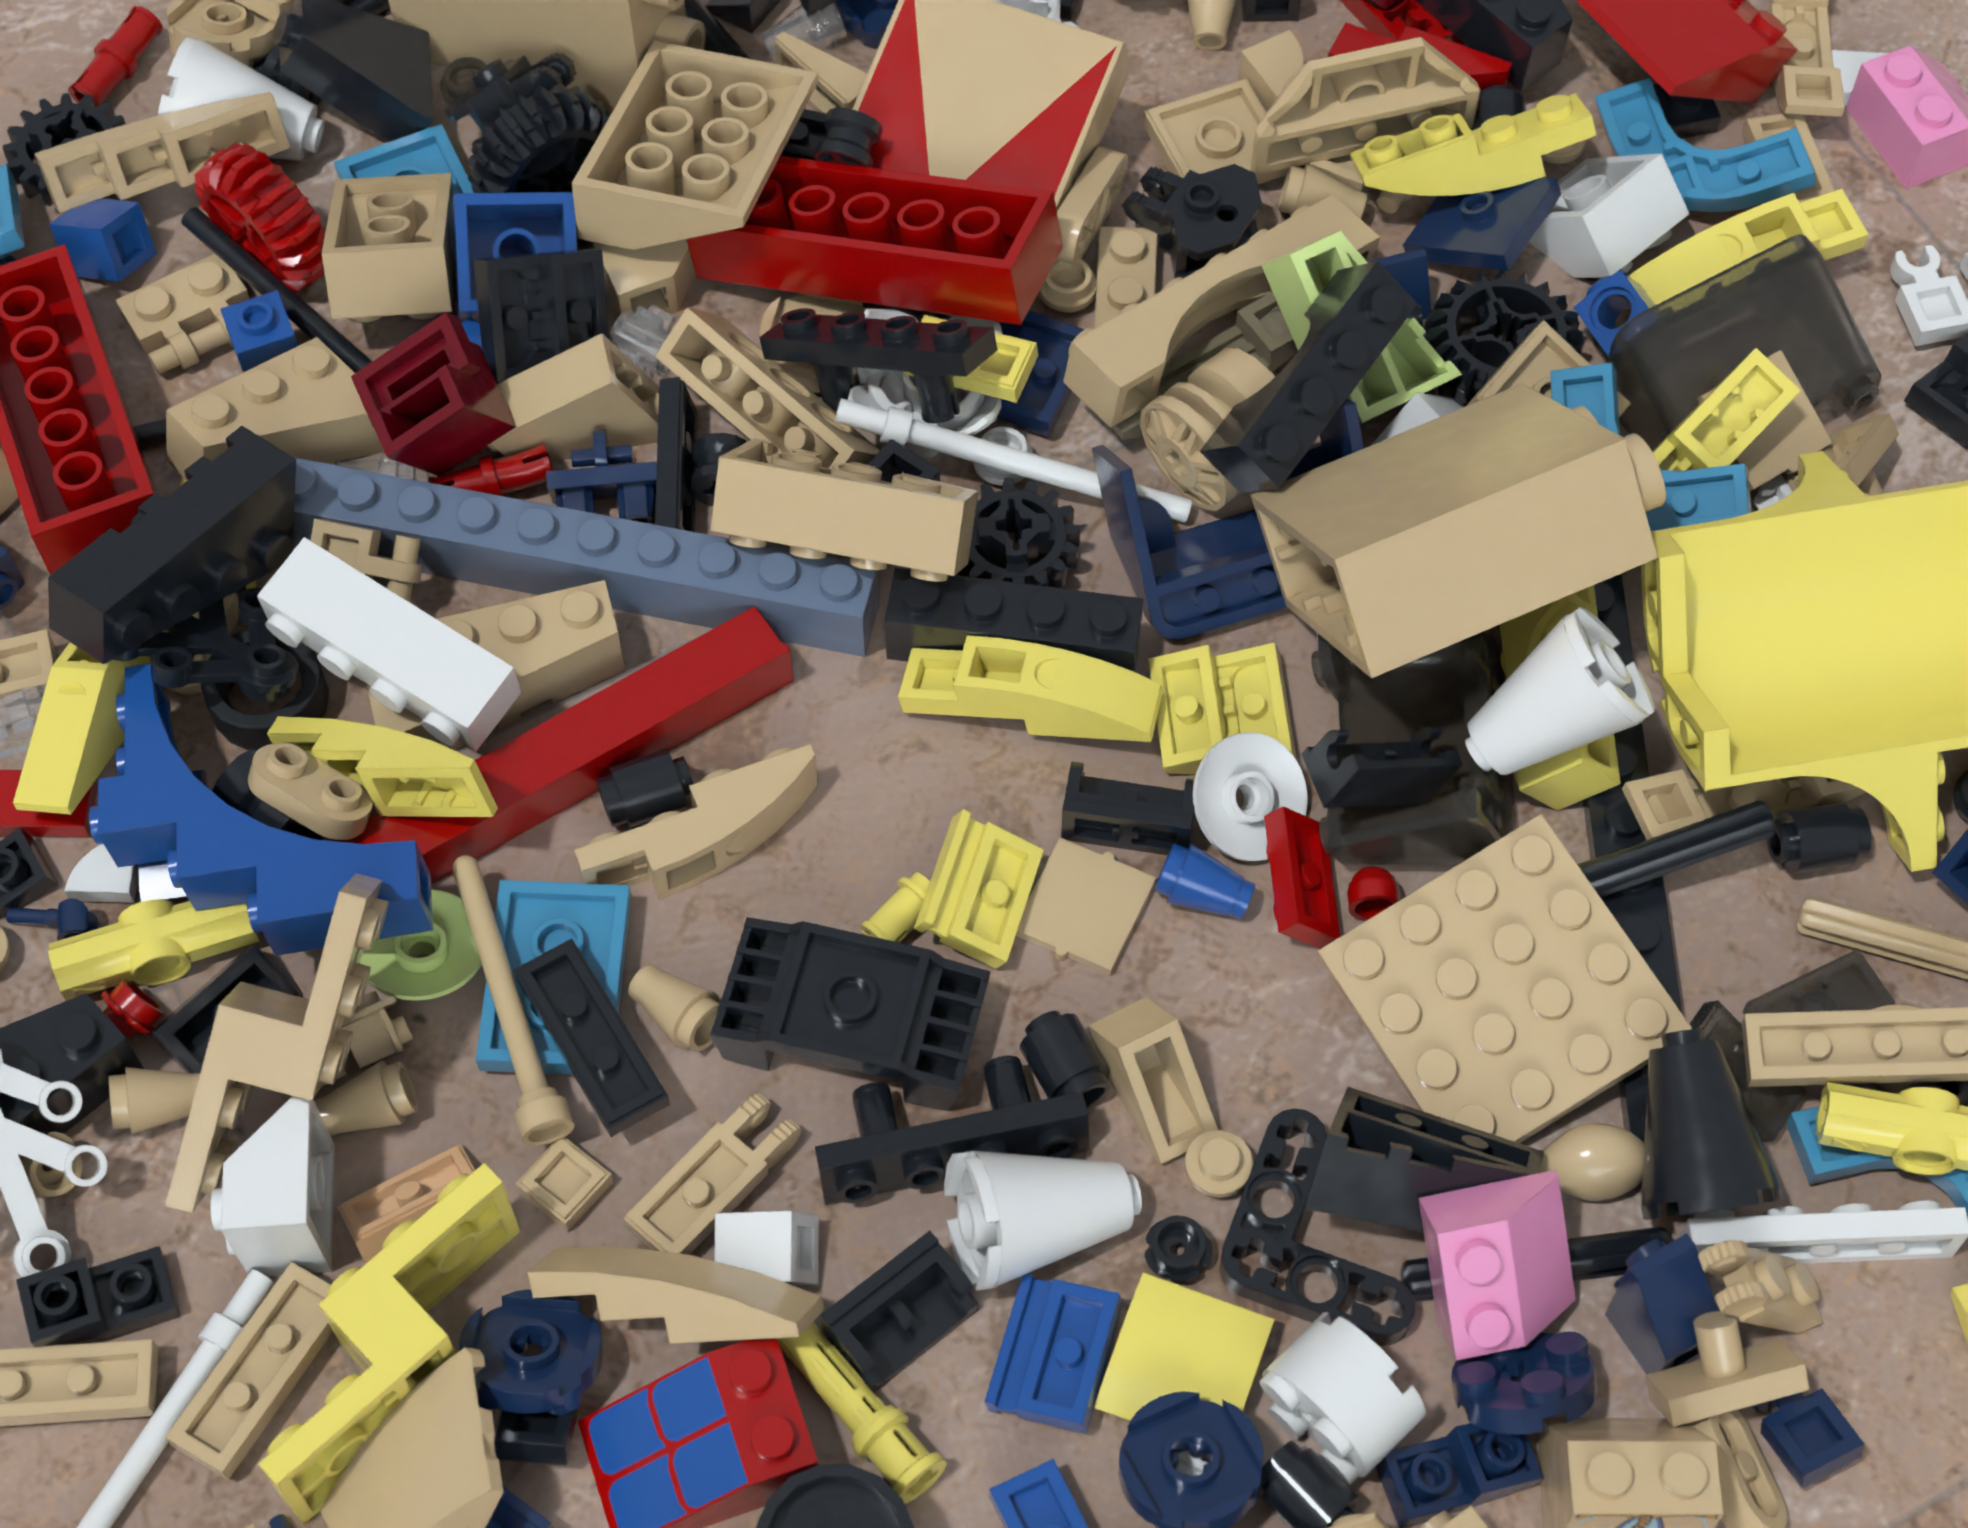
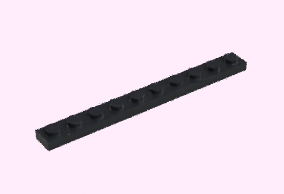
(1613, 826)

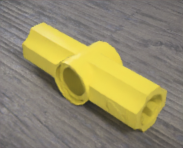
(147, 946)
(1917, 1127)

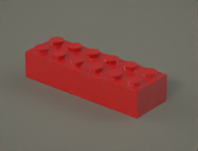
(891, 240)
(63, 411)

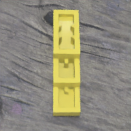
(1728, 417)
(396, 768)

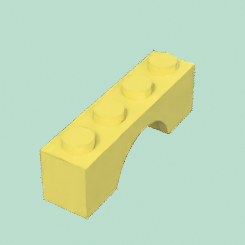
(1580, 771)

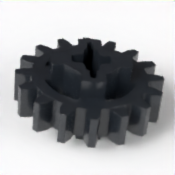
(49, 129)
(1043, 533)

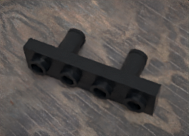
(898, 344)
(918, 1155)

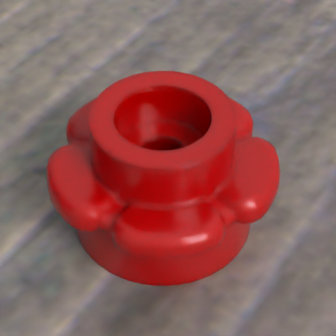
(131, 1009)

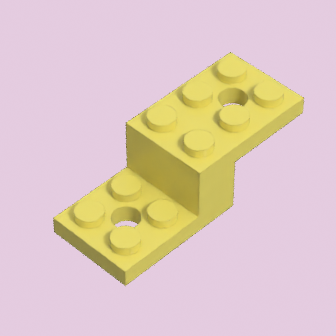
(388, 1333)

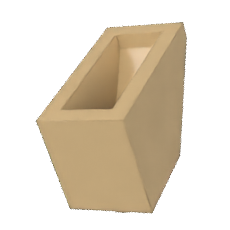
(1154, 1076)

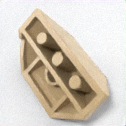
(1356, 96)

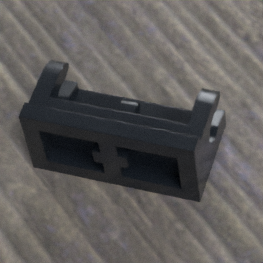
(1378, 771)
(1126, 813)
(900, 1311)

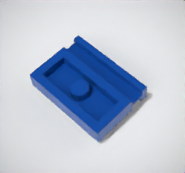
(1054, 1352)

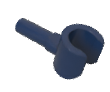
(70, 918)

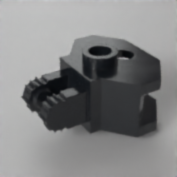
(501, 83)
(1197, 213)

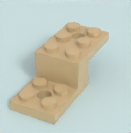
(277, 1042)

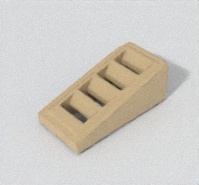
(837, 80)

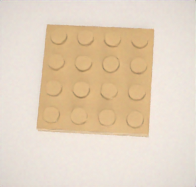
(1504, 988)

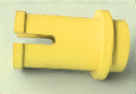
(899, 913)

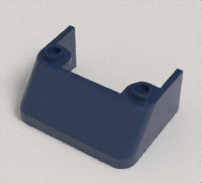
(1208, 571)

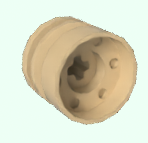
(1189, 413)

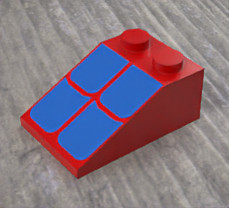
(700, 1441)

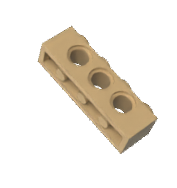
(757, 392)

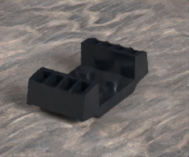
(851, 1006)

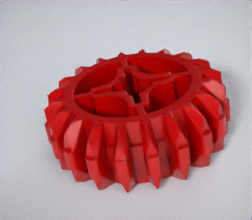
(263, 213)

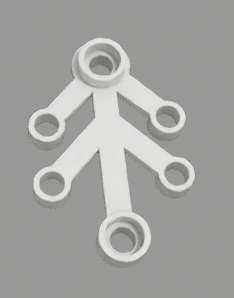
(21, 1140)

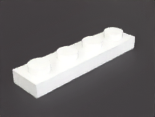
(1843, 1235)

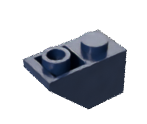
(1660, 1302)

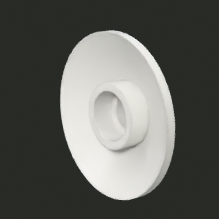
(1268, 781)

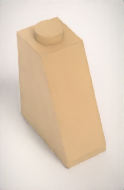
(580, 393)

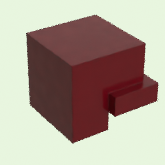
(433, 398)

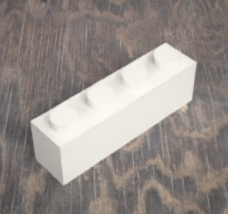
(388, 645)

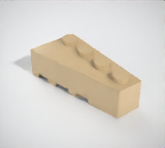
(842, 511)
(552, 641)

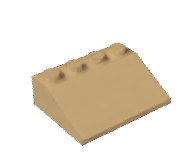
(687, 147)

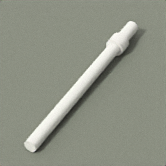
(902, 428)
(216, 1339)

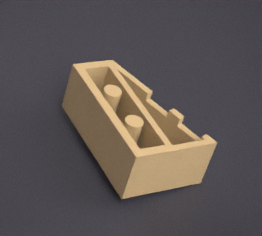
(293, 401)

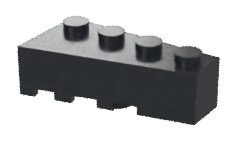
(179, 550)

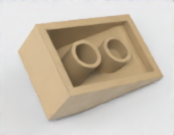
(390, 247)

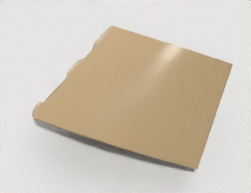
(425, 1460)

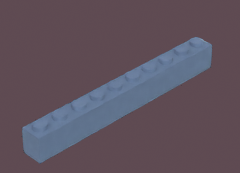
(556, 548)

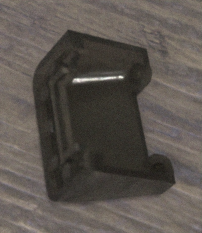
(1766, 303)
(1392, 707)

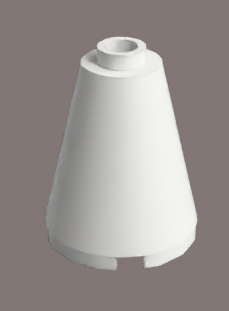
(210, 76)
(1559, 698)
(1032, 1211)

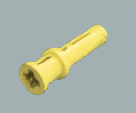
(877, 1429)

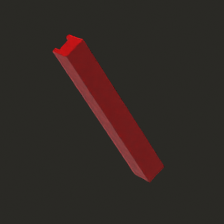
(629, 719)

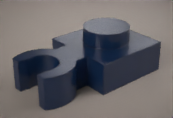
(1809, 1435)

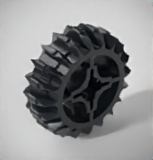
(537, 143)
(1505, 317)

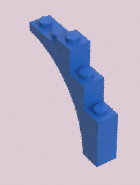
(228, 858)

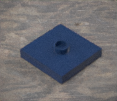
(1484, 227)

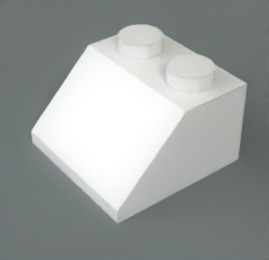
(1610, 214)
(280, 1194)

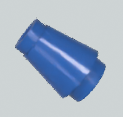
(1203, 883)

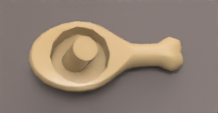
(1595, 1161)

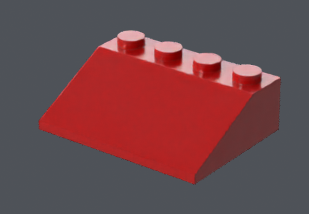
(1699, 45)

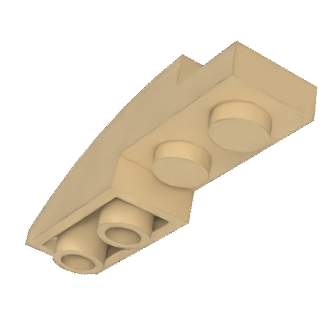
(728, 821)

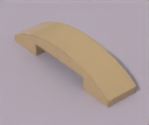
(1809, 79)
(1673, 801)

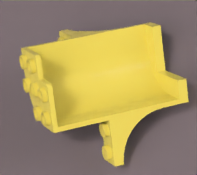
(1820, 643)

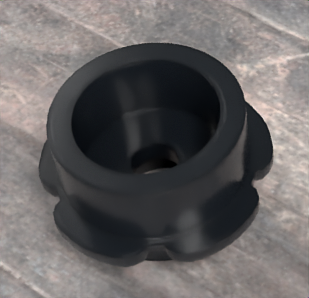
(1183, 1232)

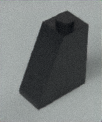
(359, 65)

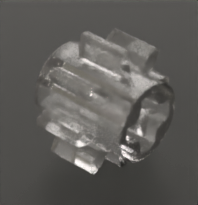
(642, 335)

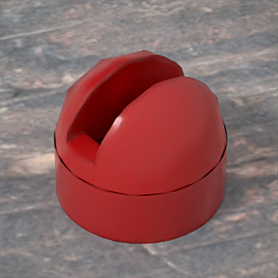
(1371, 892)

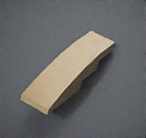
(158, 150)
(693, 1294)

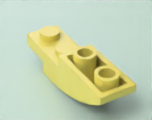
(1453, 160)
(1825, 220)
(1041, 684)

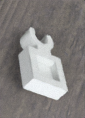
(1930, 305)

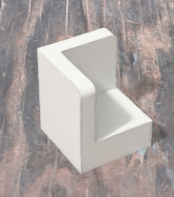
(770, 1243)

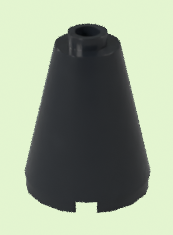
(1699, 1133)

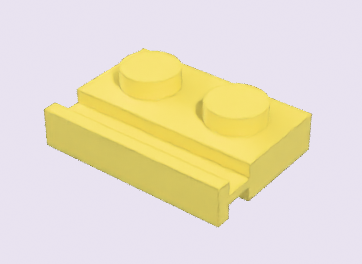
(979, 889)

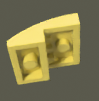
(1216, 698)
(1182, 1343)

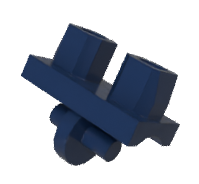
(630, 483)

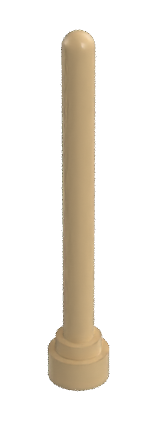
(541, 1112)

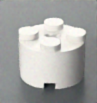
(1341, 1395)

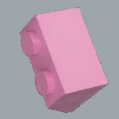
(1912, 114)
(1497, 1262)

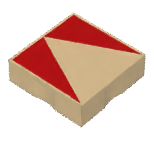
(990, 94)

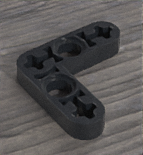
(1275, 1242)

